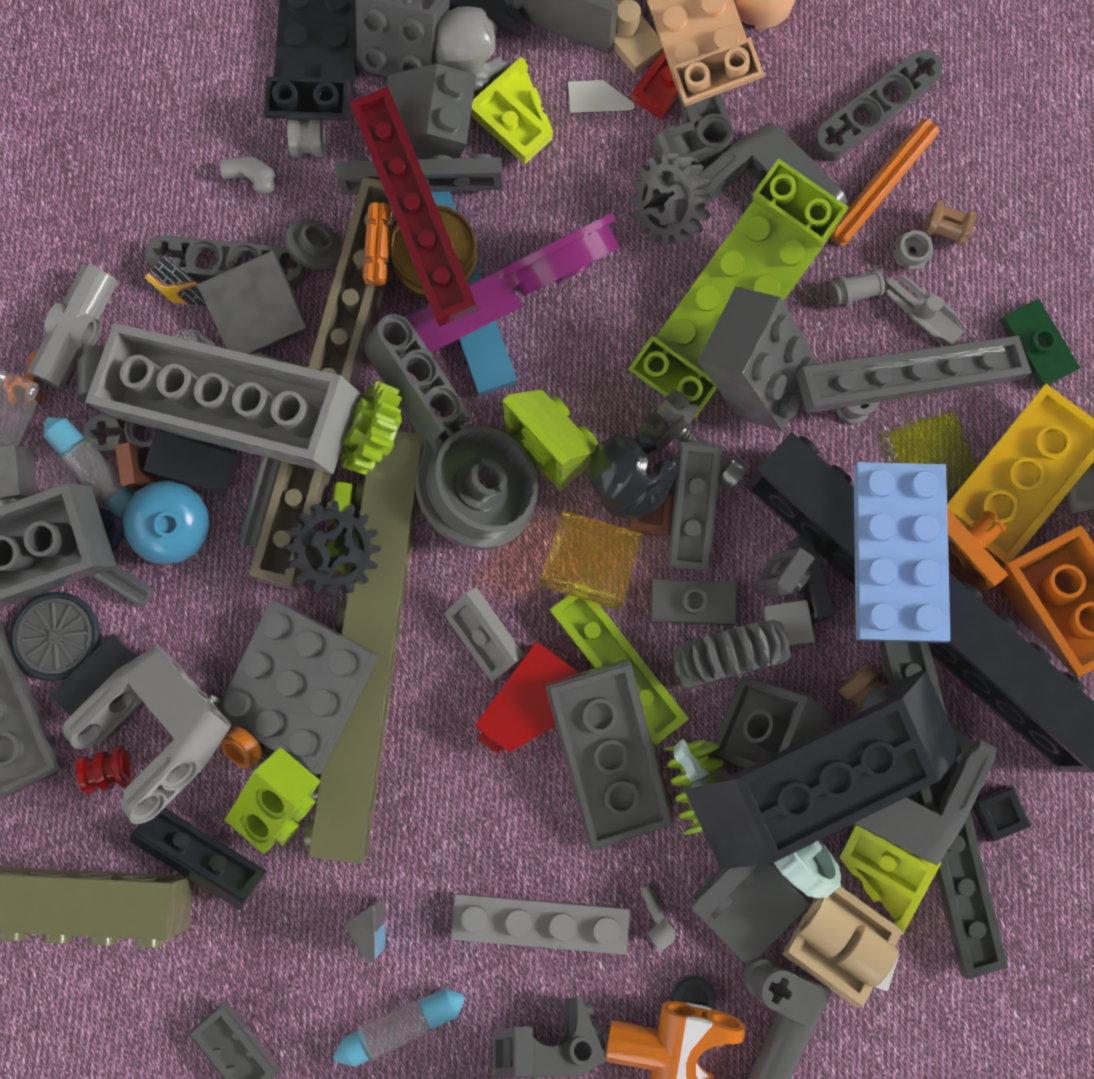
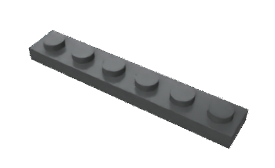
(911, 373)

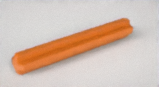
(884, 181)

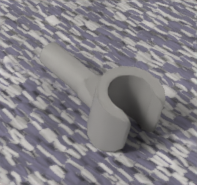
(662, 933)

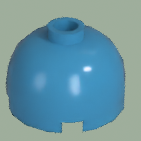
(166, 522)

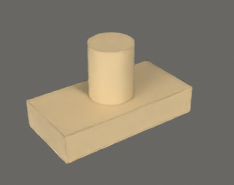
(634, 37)

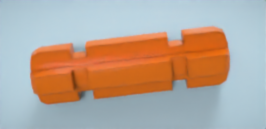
(377, 244)

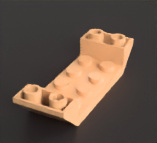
(704, 47)

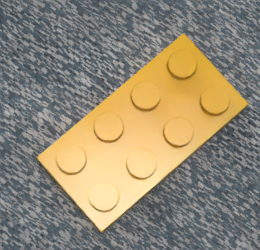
(1028, 471)

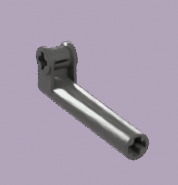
(798, 1006)

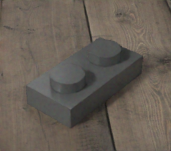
(785, 573)

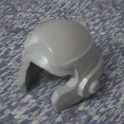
(465, 43)

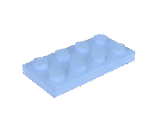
(901, 552)

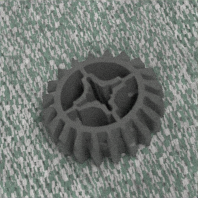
(731, 653)

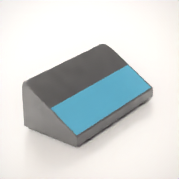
(368, 930)

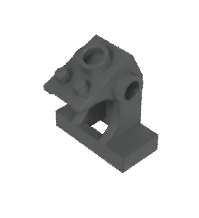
(574, 1053)

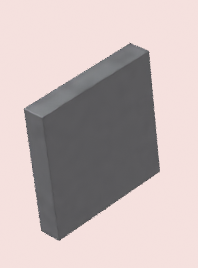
(253, 305)

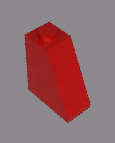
(522, 705)

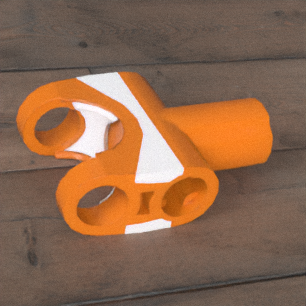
(676, 1044)

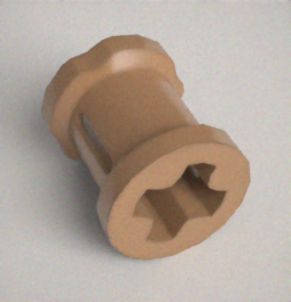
(950, 223)

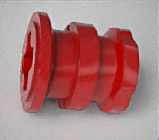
(104, 771)

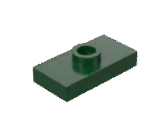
(1042, 343)

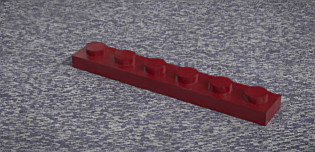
(414, 207)

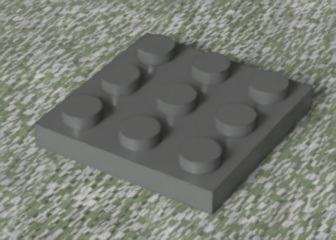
(297, 685)

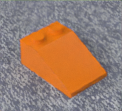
(1056, 596)

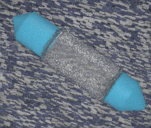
(87, 464)
(399, 1027)

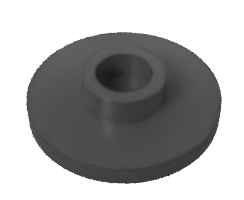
(312, 244)

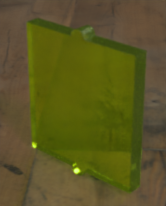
(936, 442)

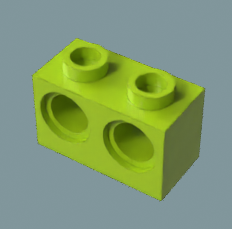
(273, 801)

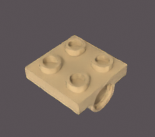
(845, 946)

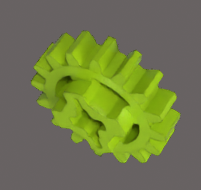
(372, 428)

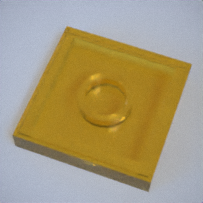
(591, 560)

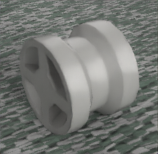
(306, 137)

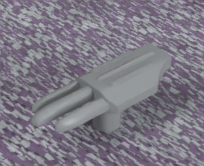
(929, 313)

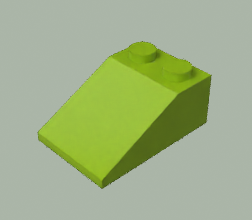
(549, 435)

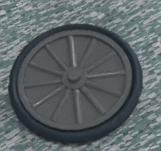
(54, 635)

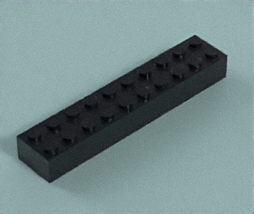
(983, 645)

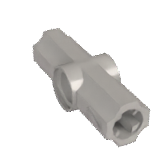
(72, 326)

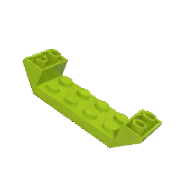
(763, 254)

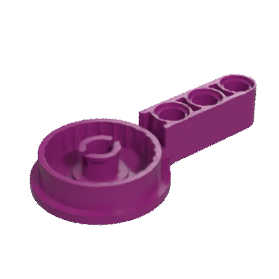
(496, 295)

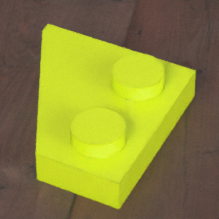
(513, 112)
(888, 874)

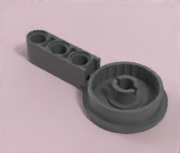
(453, 453)

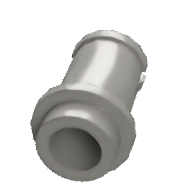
(847, 290)

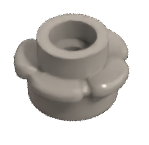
(920, 242)

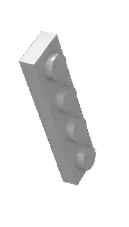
(540, 923)

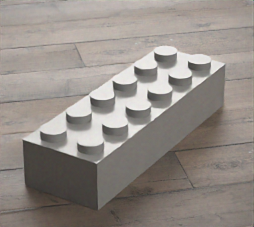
(224, 397)

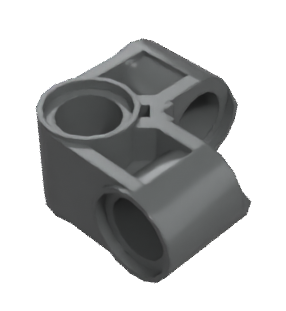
(702, 121)

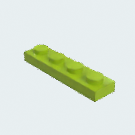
(605, 644)

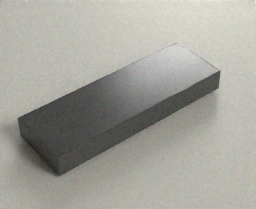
(694, 506)

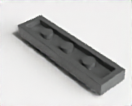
(441, 172)

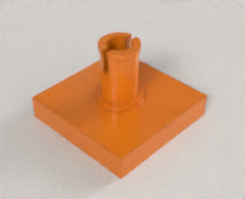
(967, 554)

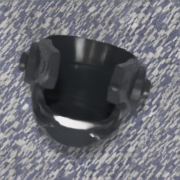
(622, 480)

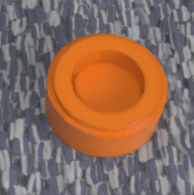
(241, 748)

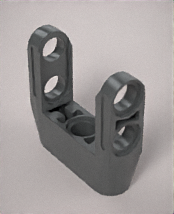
(757, 155)
(918, 828)

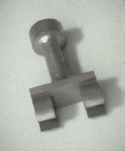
(731, 468)

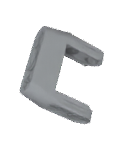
(178, 706)

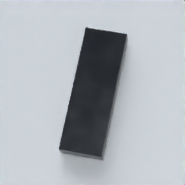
(199, 857)

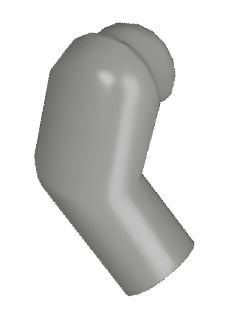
(249, 168)

